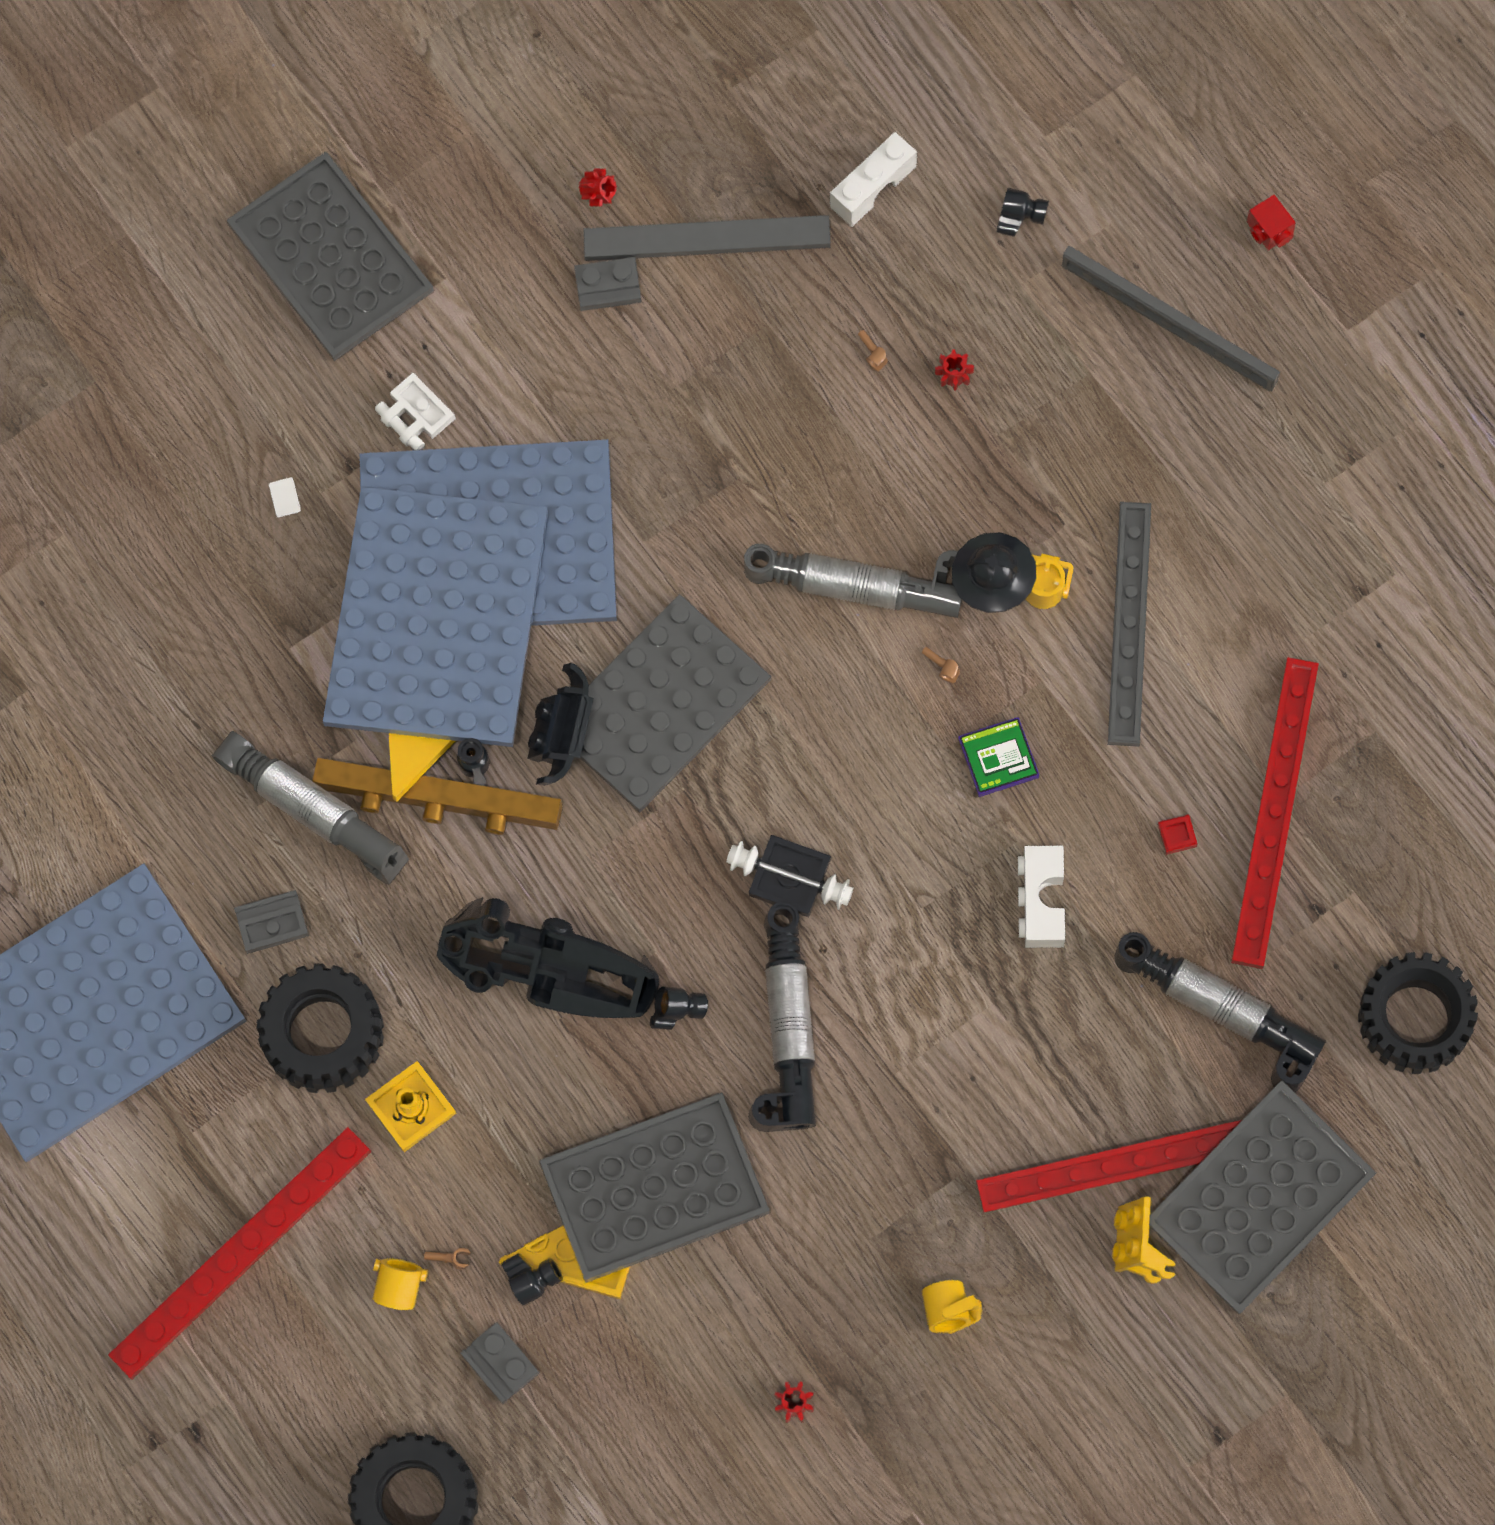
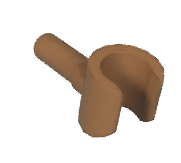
(877, 358)
(949, 667)
(448, 1257)

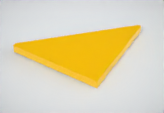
(411, 759)
(557, 1246)

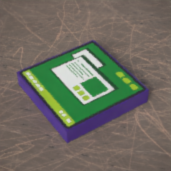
(998, 757)

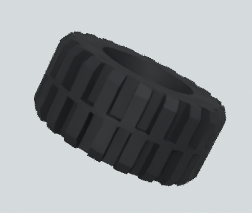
(306, 989)
(407, 1453)

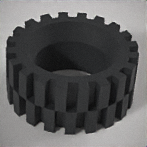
(1435, 978)

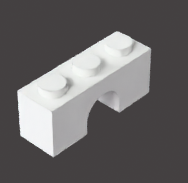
(886, 165)
(1041, 868)

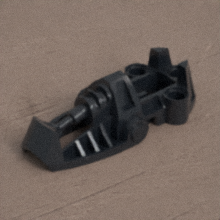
(547, 960)

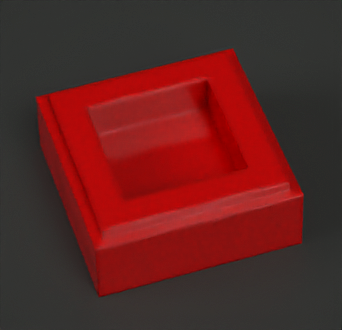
(1177, 834)

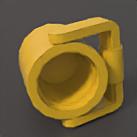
(1050, 581)
(397, 1283)
(949, 1308)

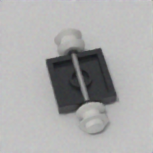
(789, 875)

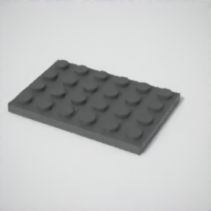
(330, 255)
(665, 701)
(654, 1187)
(1260, 1197)

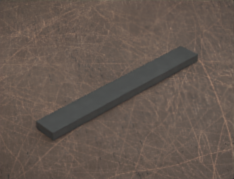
(707, 238)
(1170, 319)
(1129, 624)

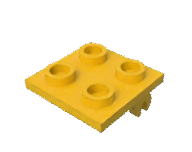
(1132, 1247)

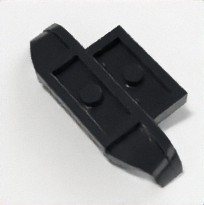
(561, 726)

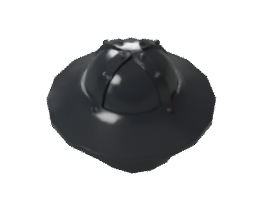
(994, 572)

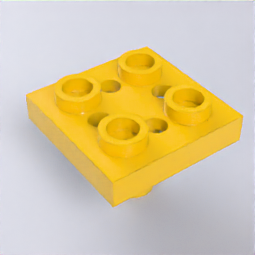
(410, 1086)

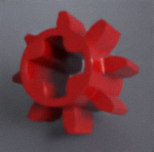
(597, 187)
(953, 362)
(798, 1410)

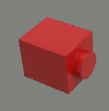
(1271, 223)

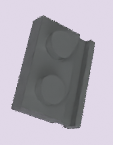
(607, 284)
(271, 922)
(500, 1363)

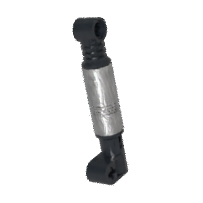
(1227, 1004)
(789, 1028)

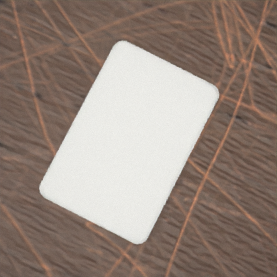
(284, 497)

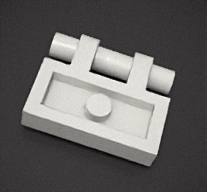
(421, 405)

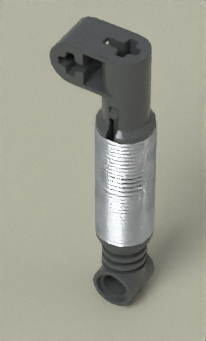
(854, 580)
(310, 802)

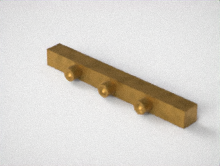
(439, 796)

